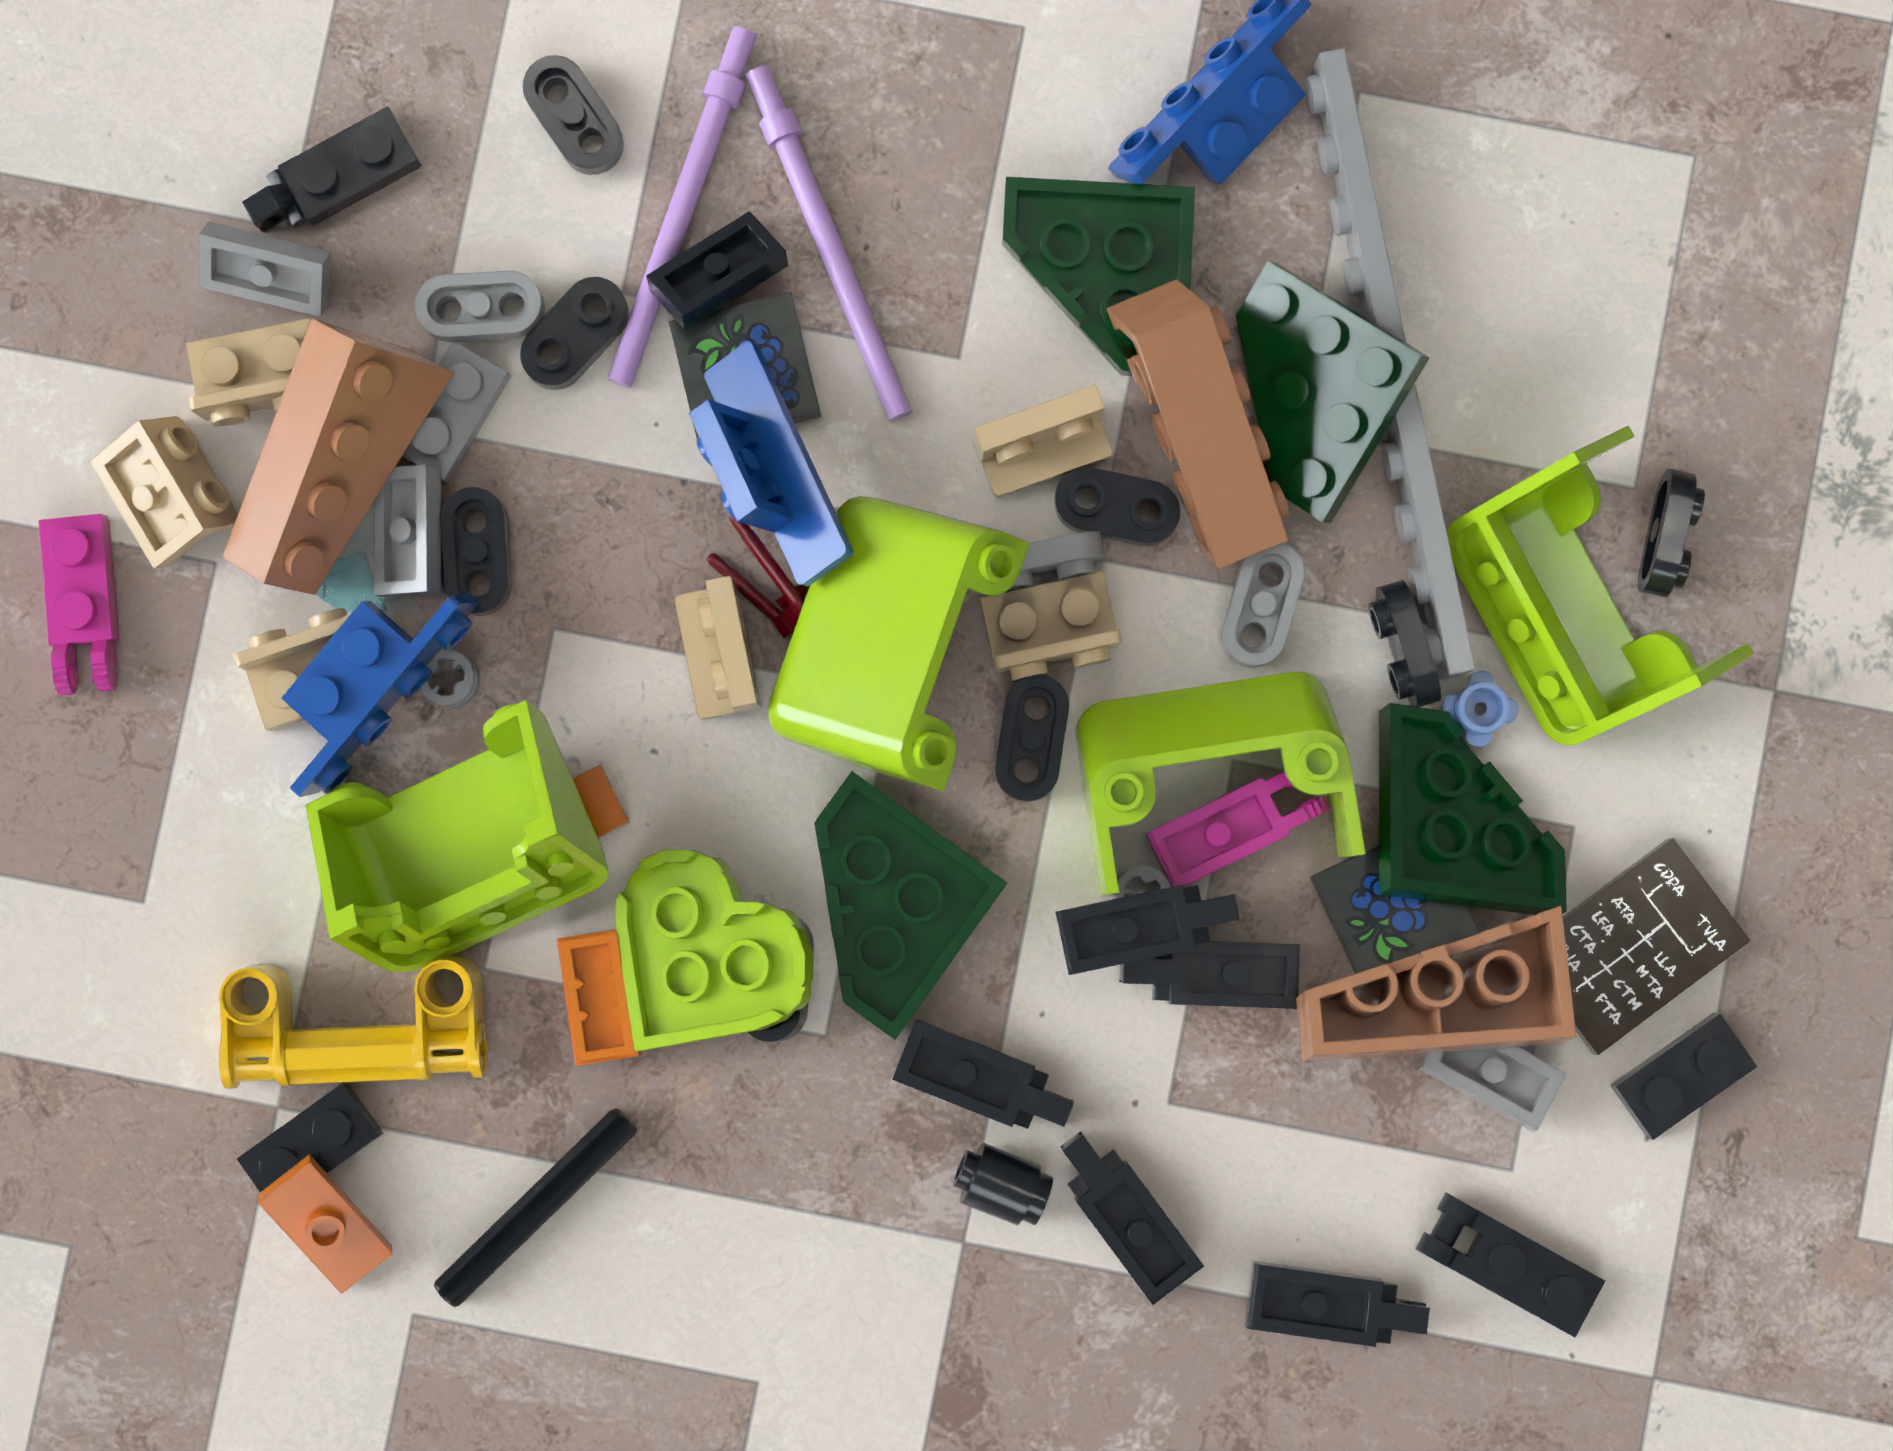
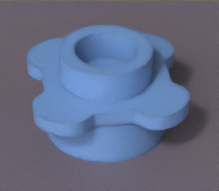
(1497, 708)

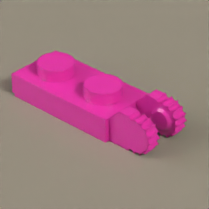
(79, 598)
(1227, 830)

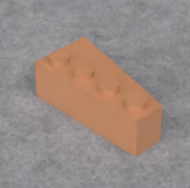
(1203, 421)
(329, 452)
(1459, 996)

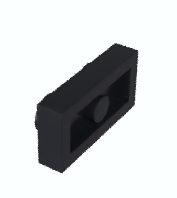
(717, 270)
(1683, 1075)
(327, 1130)

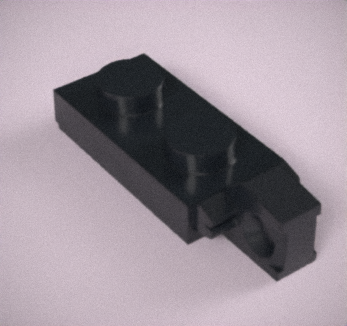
(334, 173)
(1140, 927)
(1222, 975)
(978, 1078)
(1130, 1220)
(1329, 1305)

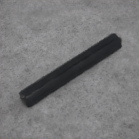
(535, 1207)

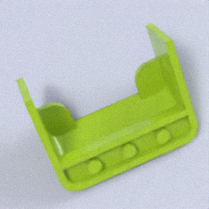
(1556, 613)
(1132, 735)

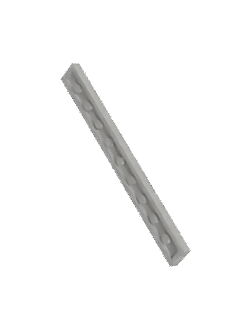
(1371, 279)

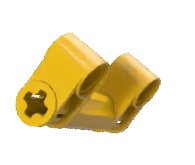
(354, 1051)

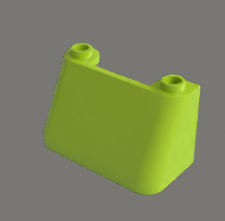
(879, 634)
(456, 851)

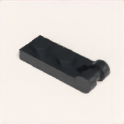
(1512, 1266)

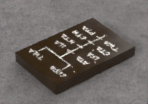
(1643, 943)

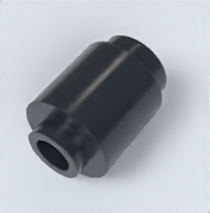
(1003, 1185)

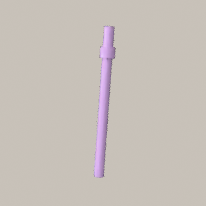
(722, 93)
(783, 133)

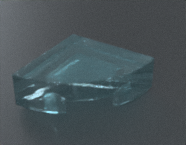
(350, 583)

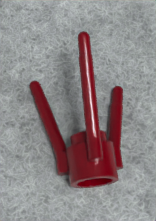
(793, 596)

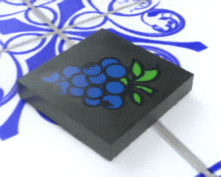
(772, 326)
(1384, 927)

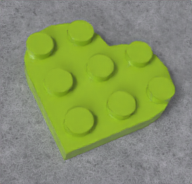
(702, 956)

